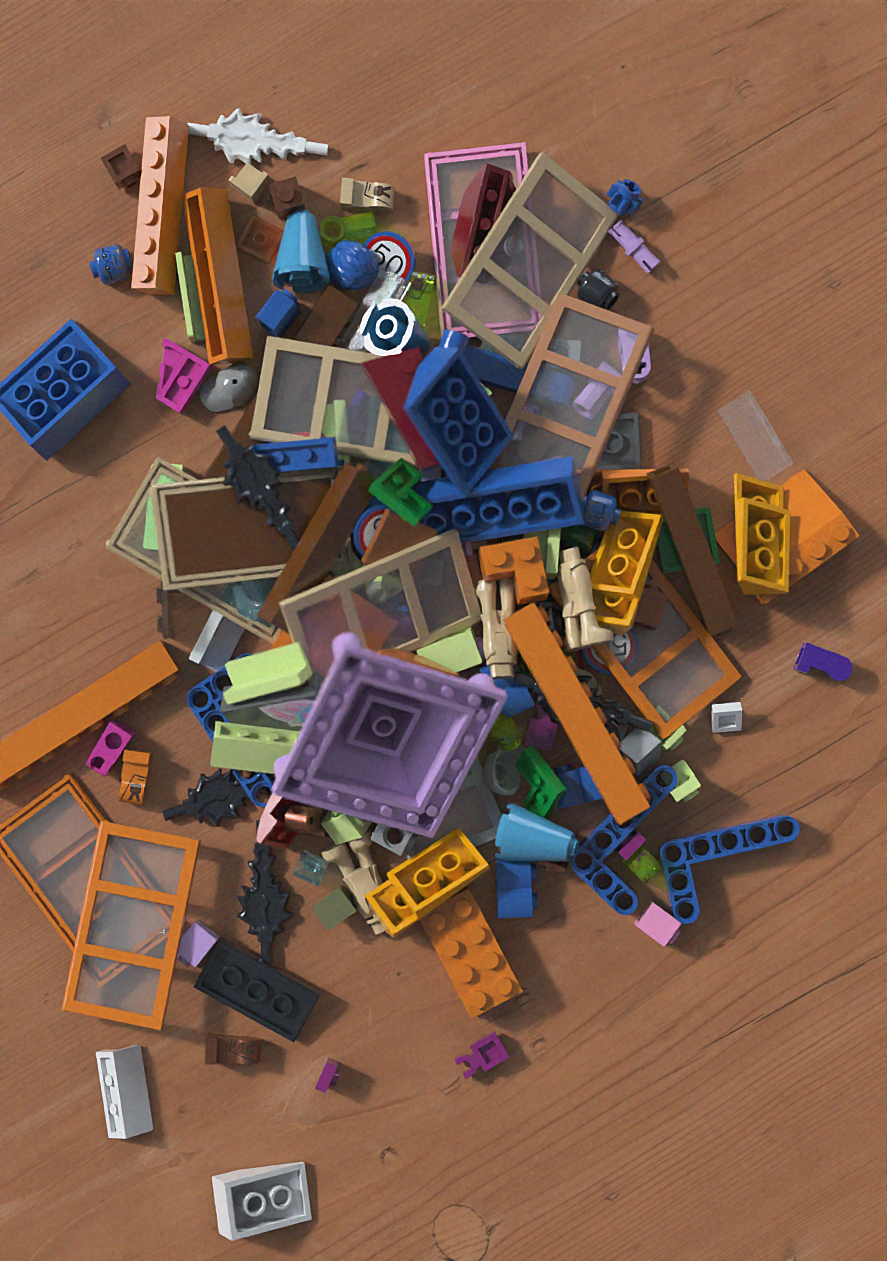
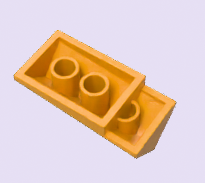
(761, 536)
(623, 568)
(425, 881)

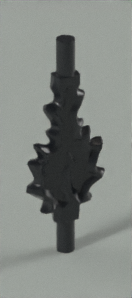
(254, 479)
(611, 710)
(214, 798)
(264, 903)

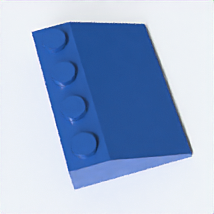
(59, 389)
(456, 417)

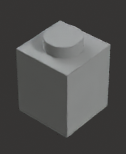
(641, 749)

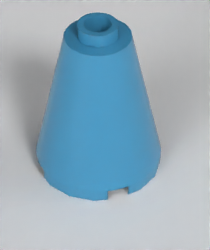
(301, 255)
(393, 329)
(533, 838)

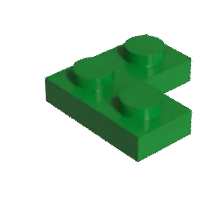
(396, 491)
(546, 786)

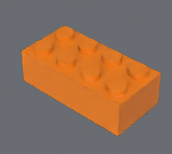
(470, 953)

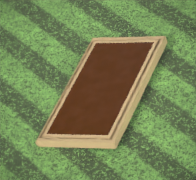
(216, 541)

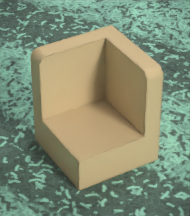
(250, 182)

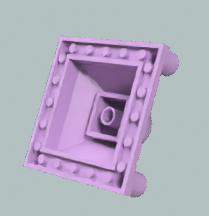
(388, 739)

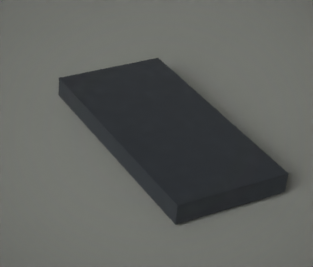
(257, 989)

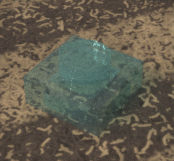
(310, 868)

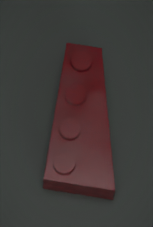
(392, 382)

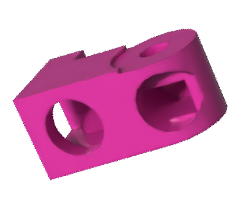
(110, 747)

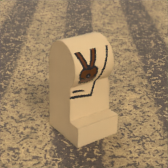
(366, 196)

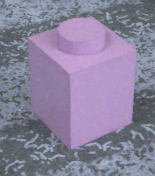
(196, 944)

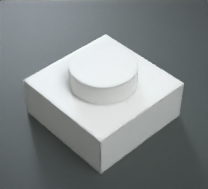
(726, 717)

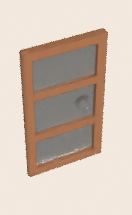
(574, 387)

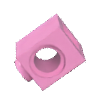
(658, 924)

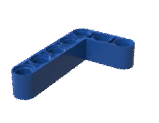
(488, 366)
(209, 712)
(618, 833)
(715, 850)

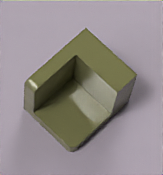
(334, 908)

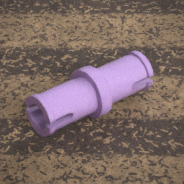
(634, 246)

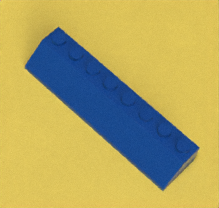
(504, 501)

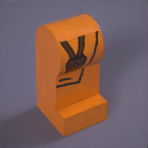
(135, 776)

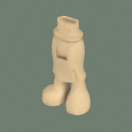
(578, 602)
(497, 642)
(361, 879)

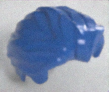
(352, 265)

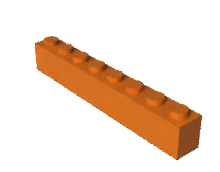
(86, 711)
(576, 713)

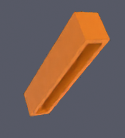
(160, 205)
(217, 276)

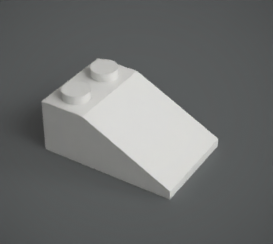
(261, 1199)

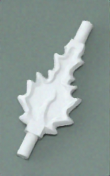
(245, 138)

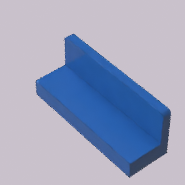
(302, 454)

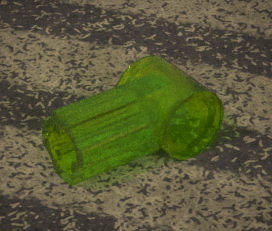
(351, 228)

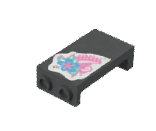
(275, 710)

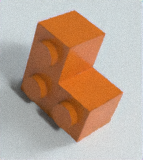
(520, 561)

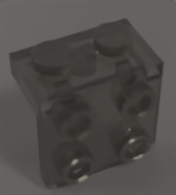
(166, 622)

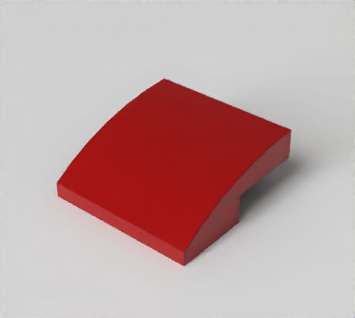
(272, 823)

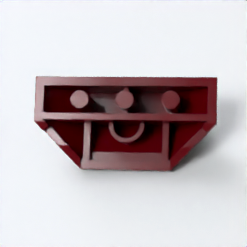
(479, 211)

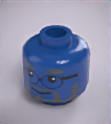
(111, 264)
(600, 510)

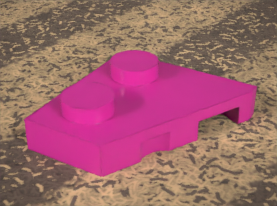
(180, 376)

